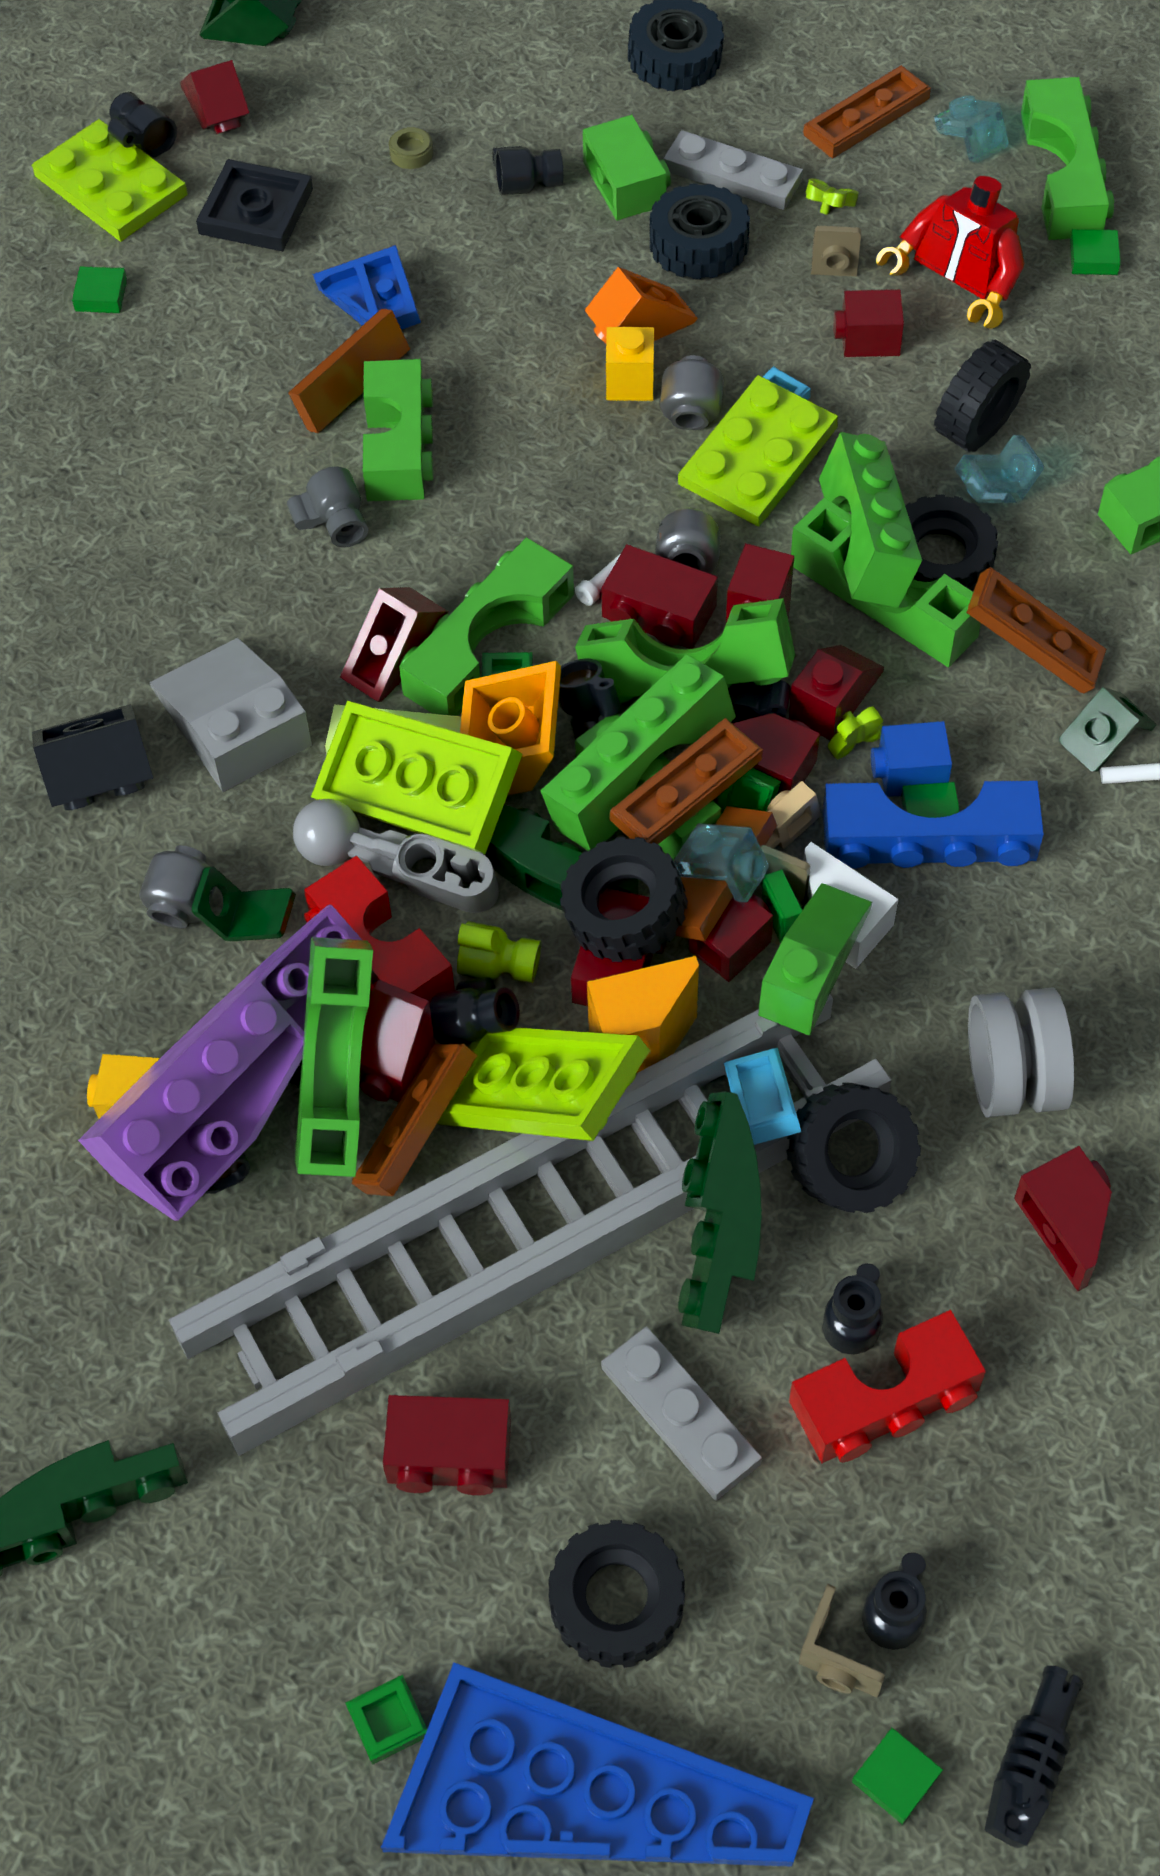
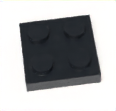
(254, 205)

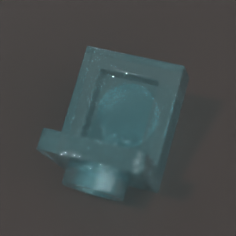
(978, 123)
(1002, 476)
(725, 855)

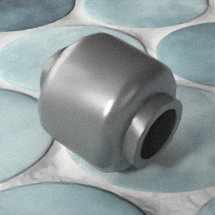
(691, 393)
(689, 539)
(172, 886)

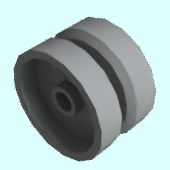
(1021, 1052)

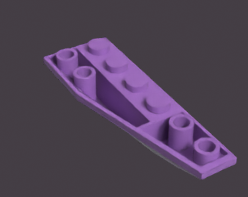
(215, 1083)

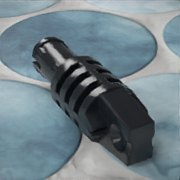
(1033, 1760)

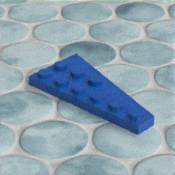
(554, 1782)

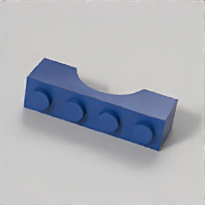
(869, 828)

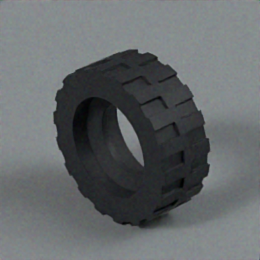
(982, 395)
(959, 520)
(613, 863)
(895, 1156)
(608, 1546)

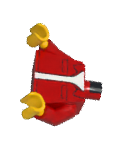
(967, 242)

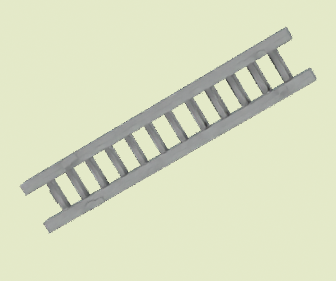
(508, 1281)

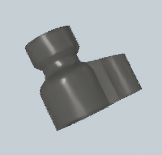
(331, 500)

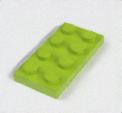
(417, 776)
(545, 1082)

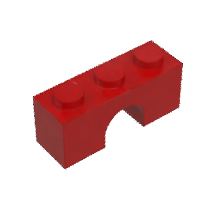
(364, 904)
(846, 1414)

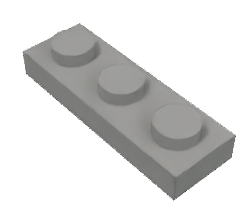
(733, 169)
(681, 1413)

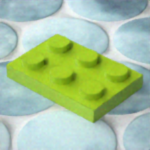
(109, 182)
(758, 450)

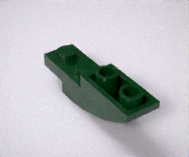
(529, 860)
(728, 1187)
(82, 1486)

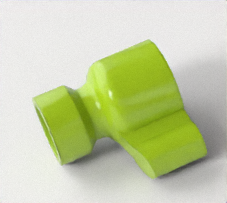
(489, 953)

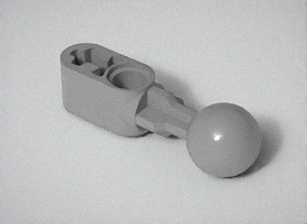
(330, 833)

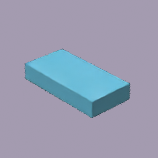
(763, 1095)

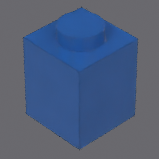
(911, 756)

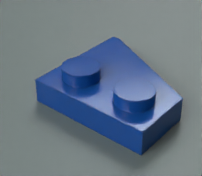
(371, 285)

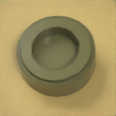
(411, 148)

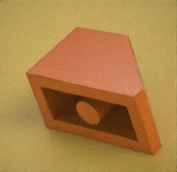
(638, 302)

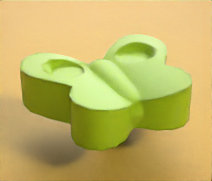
(829, 196)
(854, 730)

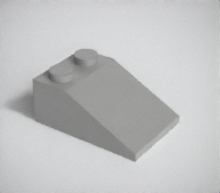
(234, 712)

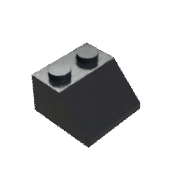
(92, 757)

